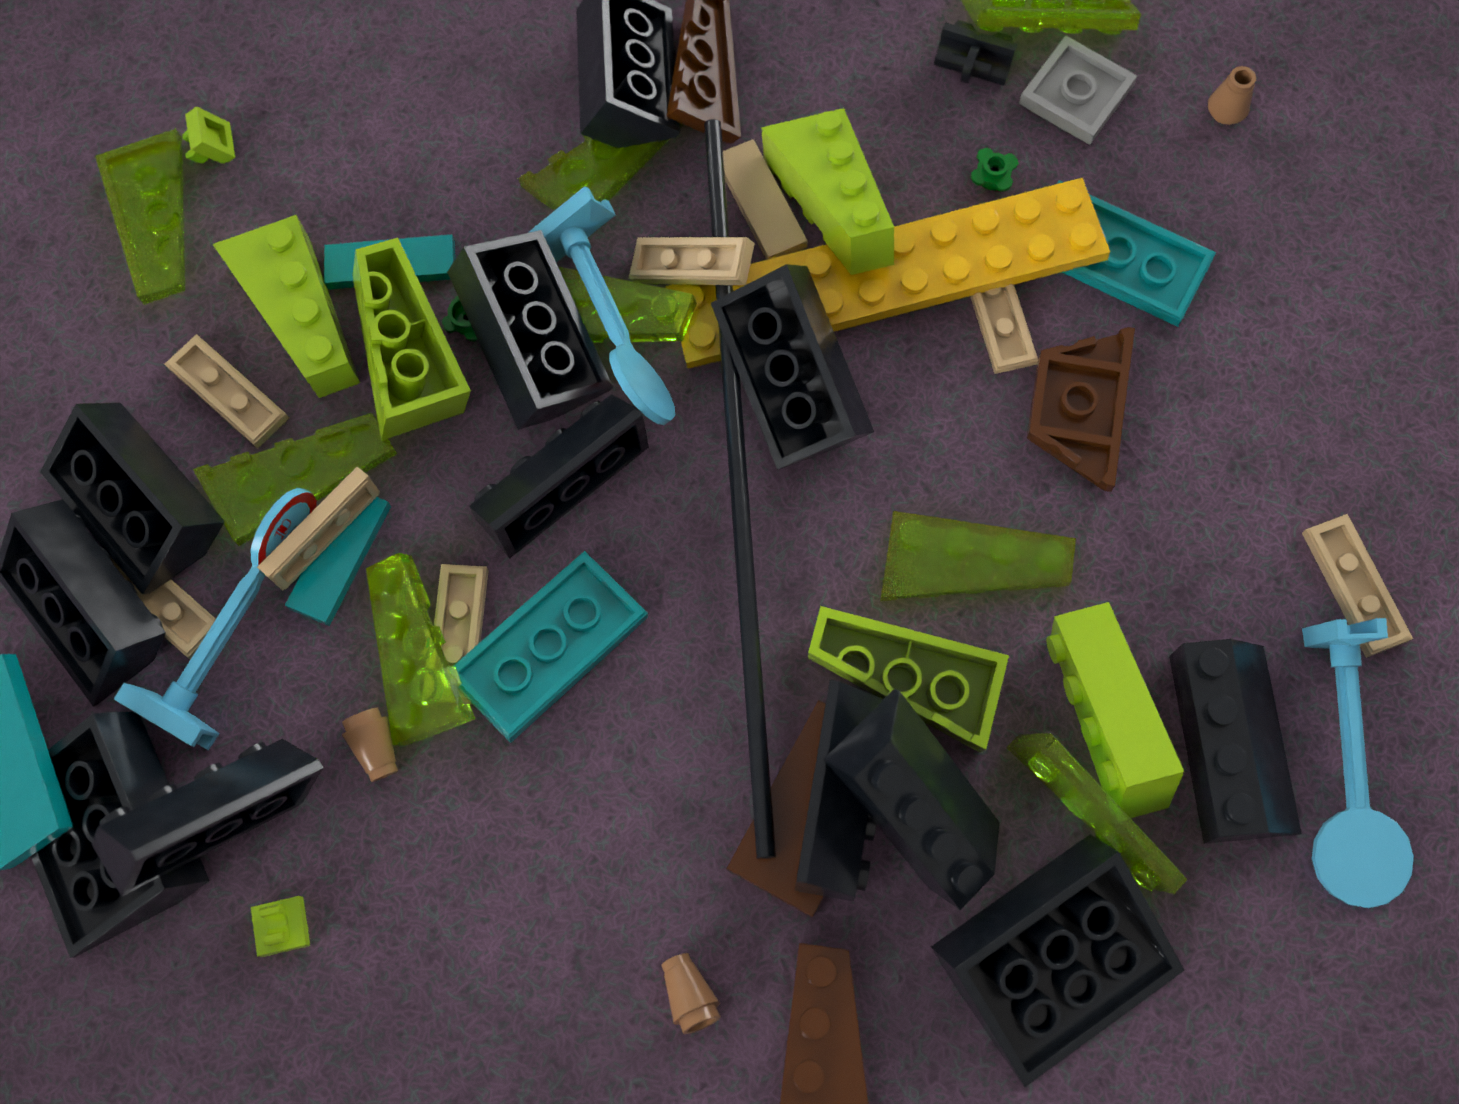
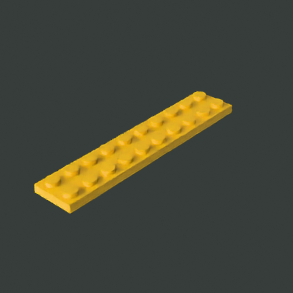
(934, 262)

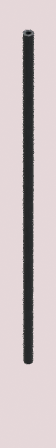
(742, 529)

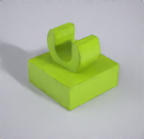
(208, 137)
(280, 926)

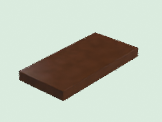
(790, 808)

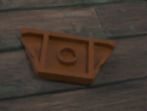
(1082, 404)

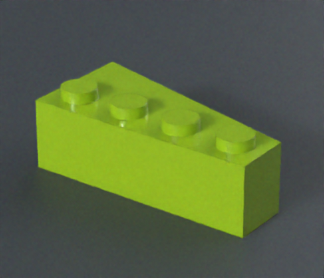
(1115, 710)

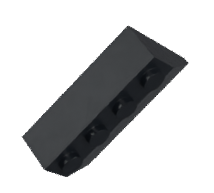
(100, 769)
(1059, 957)

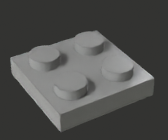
(1077, 90)

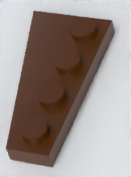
(705, 70)
(823, 1032)

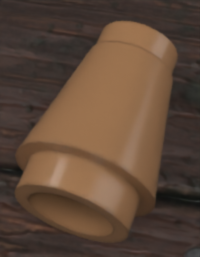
(1233, 97)
(371, 743)
(689, 995)

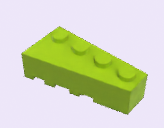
(834, 185)
(290, 293)
(405, 348)
(942, 679)

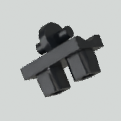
(975, 53)

